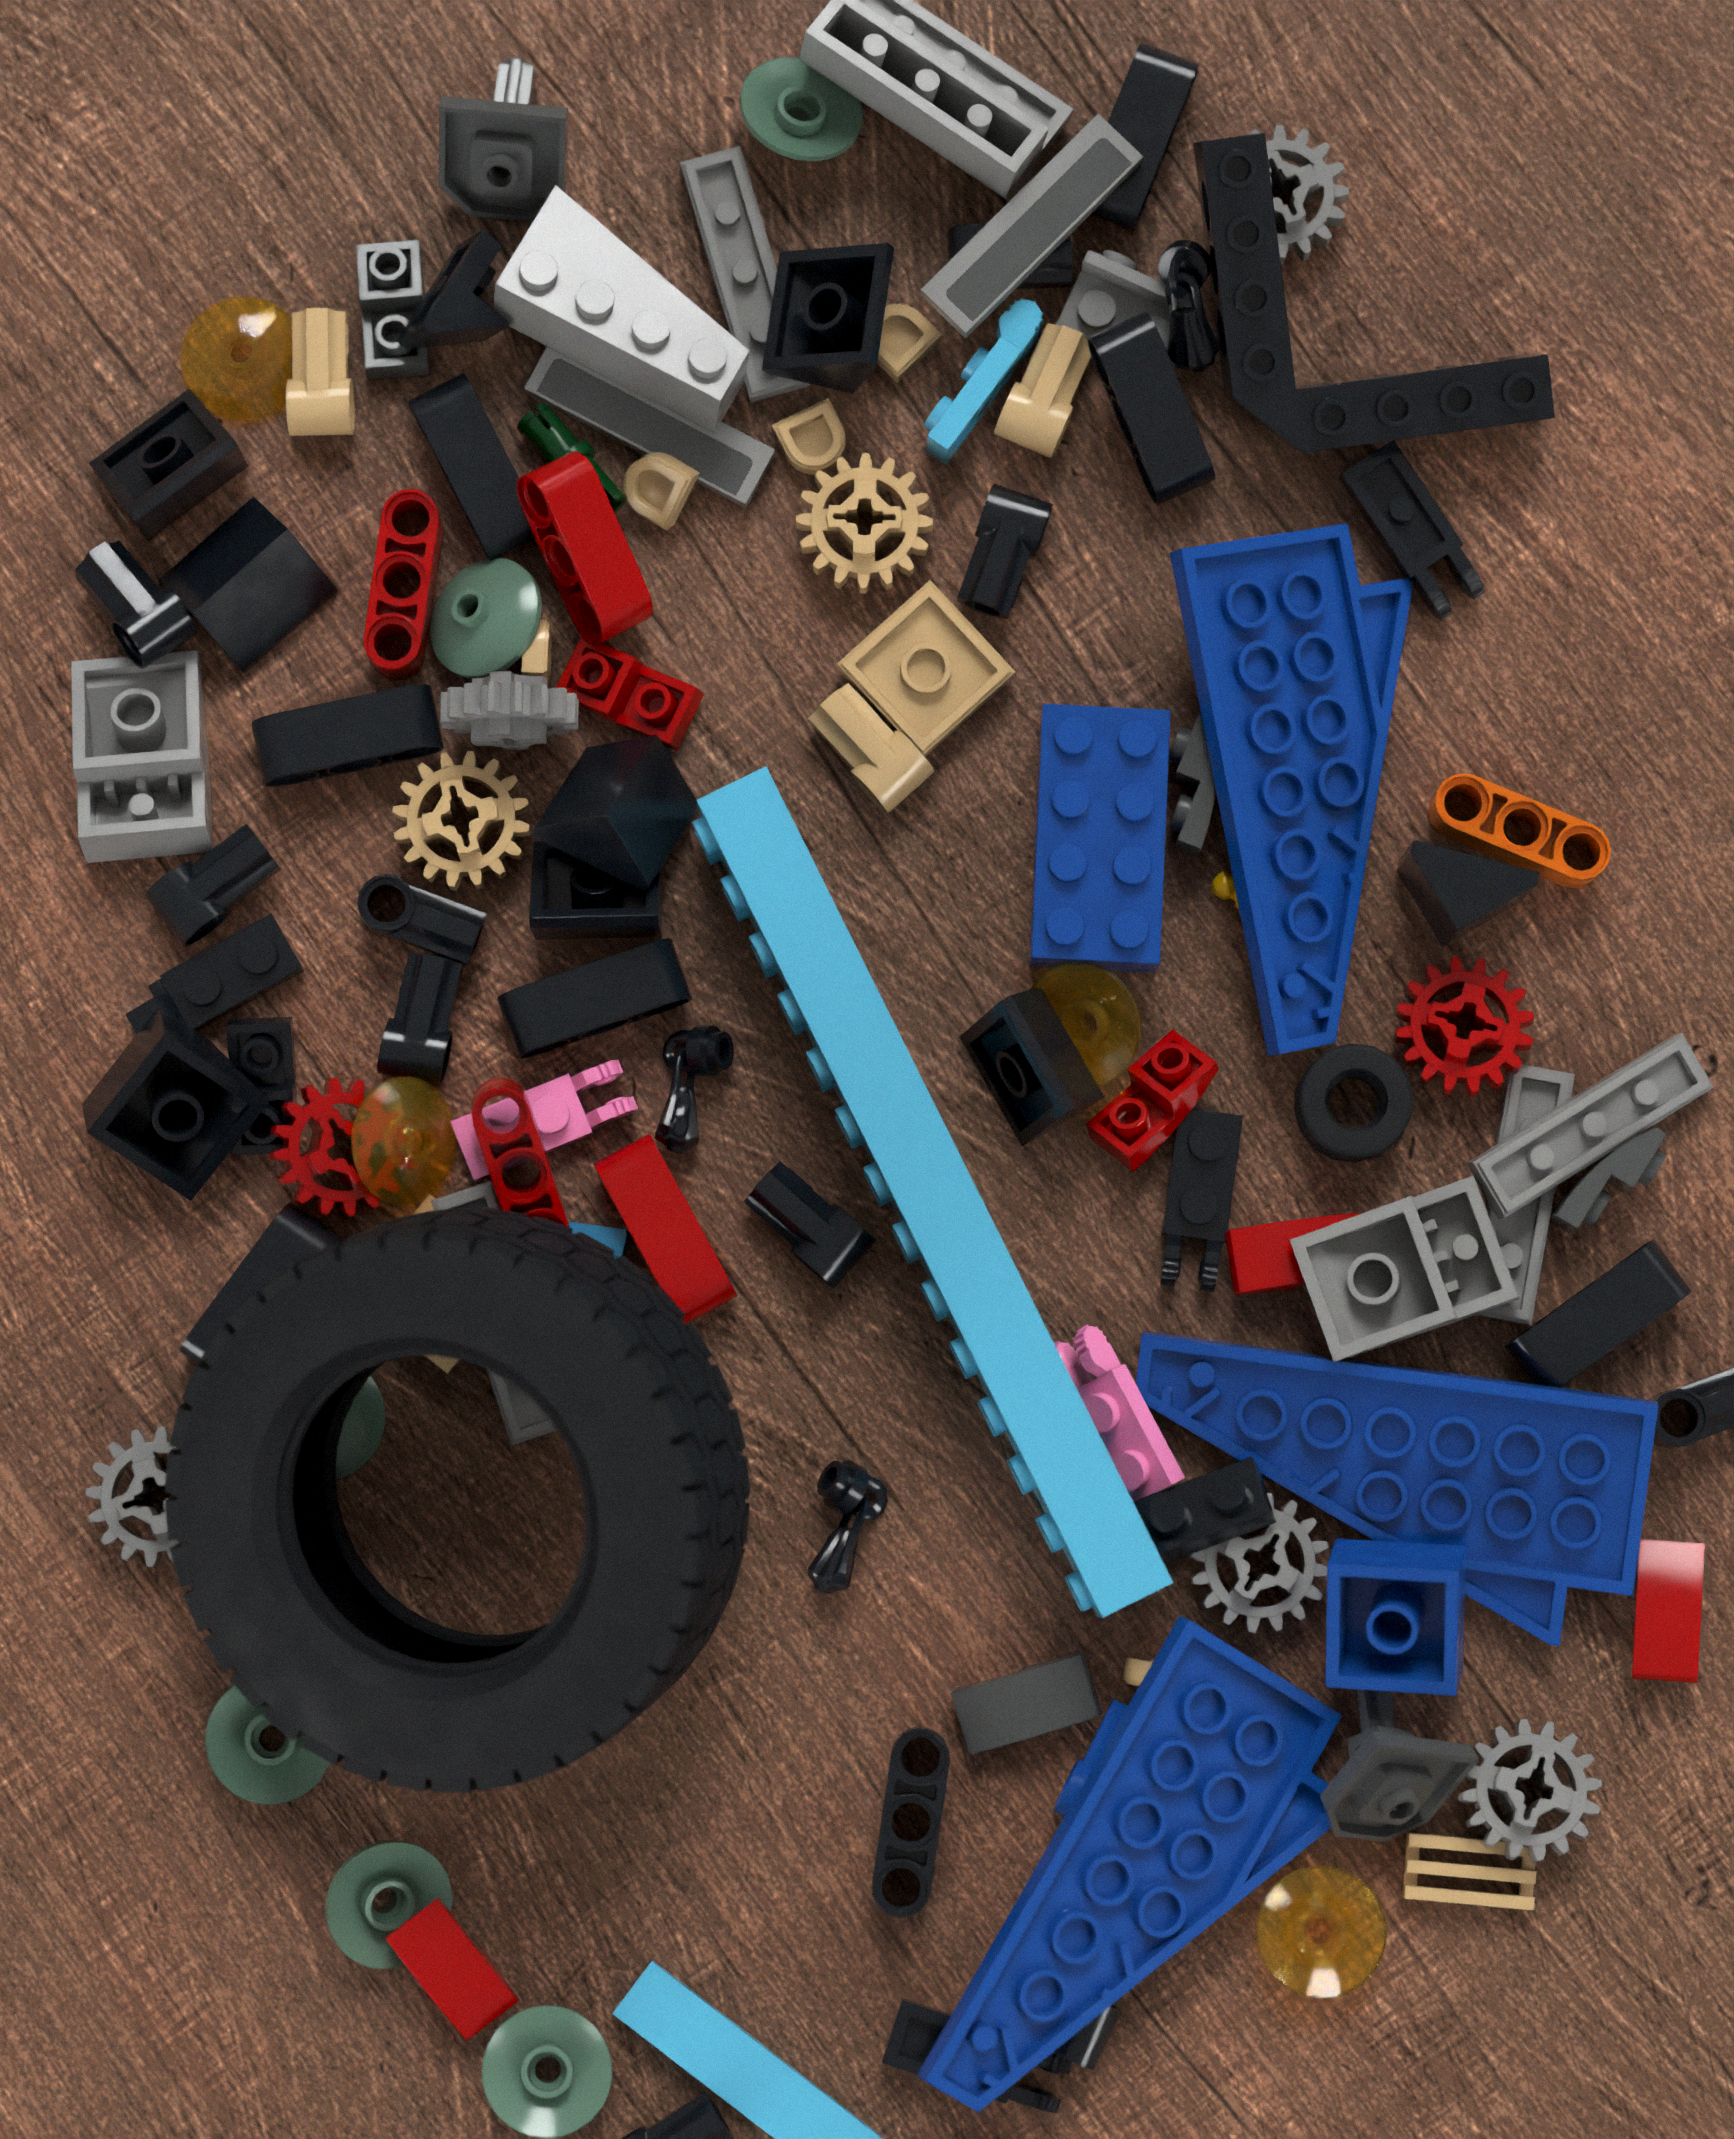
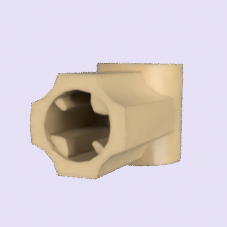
(320, 392)
(1041, 404)
(881, 760)

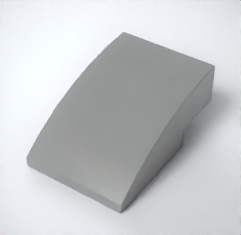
(141, 758)
(1404, 1269)

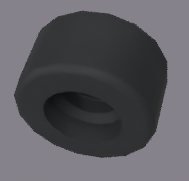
(1373, 1068)

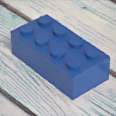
(1100, 837)

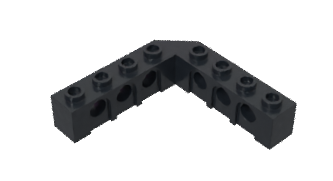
(1257, 343)

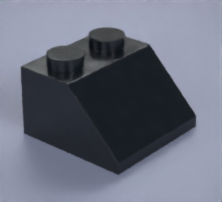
(173, 1104)

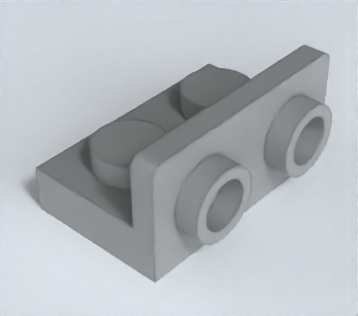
(1112, 292)

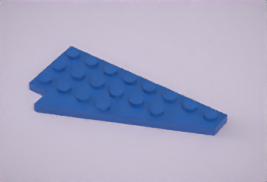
(1296, 720)
(1518, 1472)
(1168, 1833)

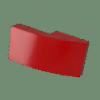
(630, 693)
(1160, 1096)
(1263, 1255)
(1668, 1611)
(452, 1969)

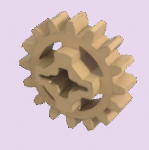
(839, 520)
(433, 828)

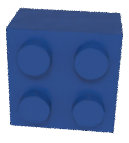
(1395, 1616)

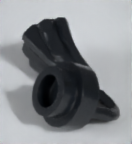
(1191, 340)
(705, 1054)
(843, 1490)

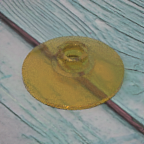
(246, 388)
(1089, 987)
(386, 1144)
(1345, 1956)

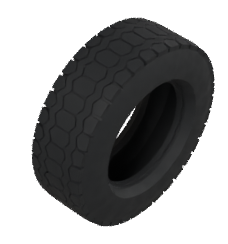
(307, 1615)

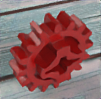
(1488, 1035)
(316, 1160)

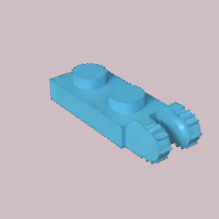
(985, 377)

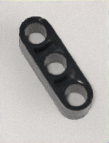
(1147, 118)
(1151, 408)
(473, 464)
(347, 735)
(594, 998)
(283, 1243)
(1598, 1318)
(916, 1853)

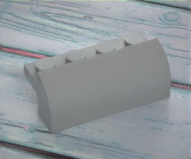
(937, 87)

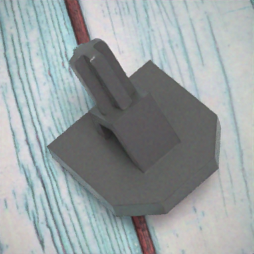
(503, 152)
(1391, 1775)

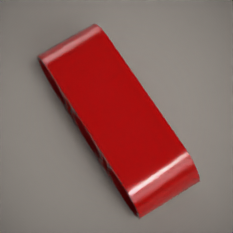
(584, 547)
(403, 554)
(516, 1140)
(665, 1228)

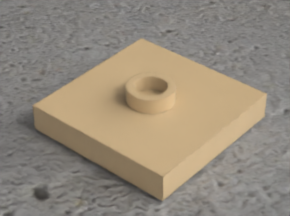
(926, 668)

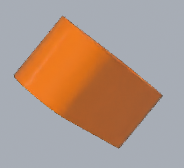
(1550, 829)

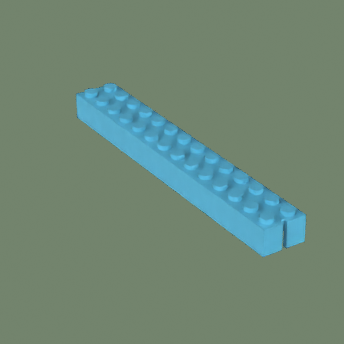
(931, 1193)

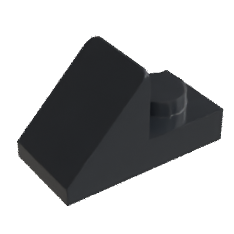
(451, 307)

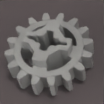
(1304, 185)
(509, 710)
(117, 1509)
(1283, 1577)
(1557, 1797)

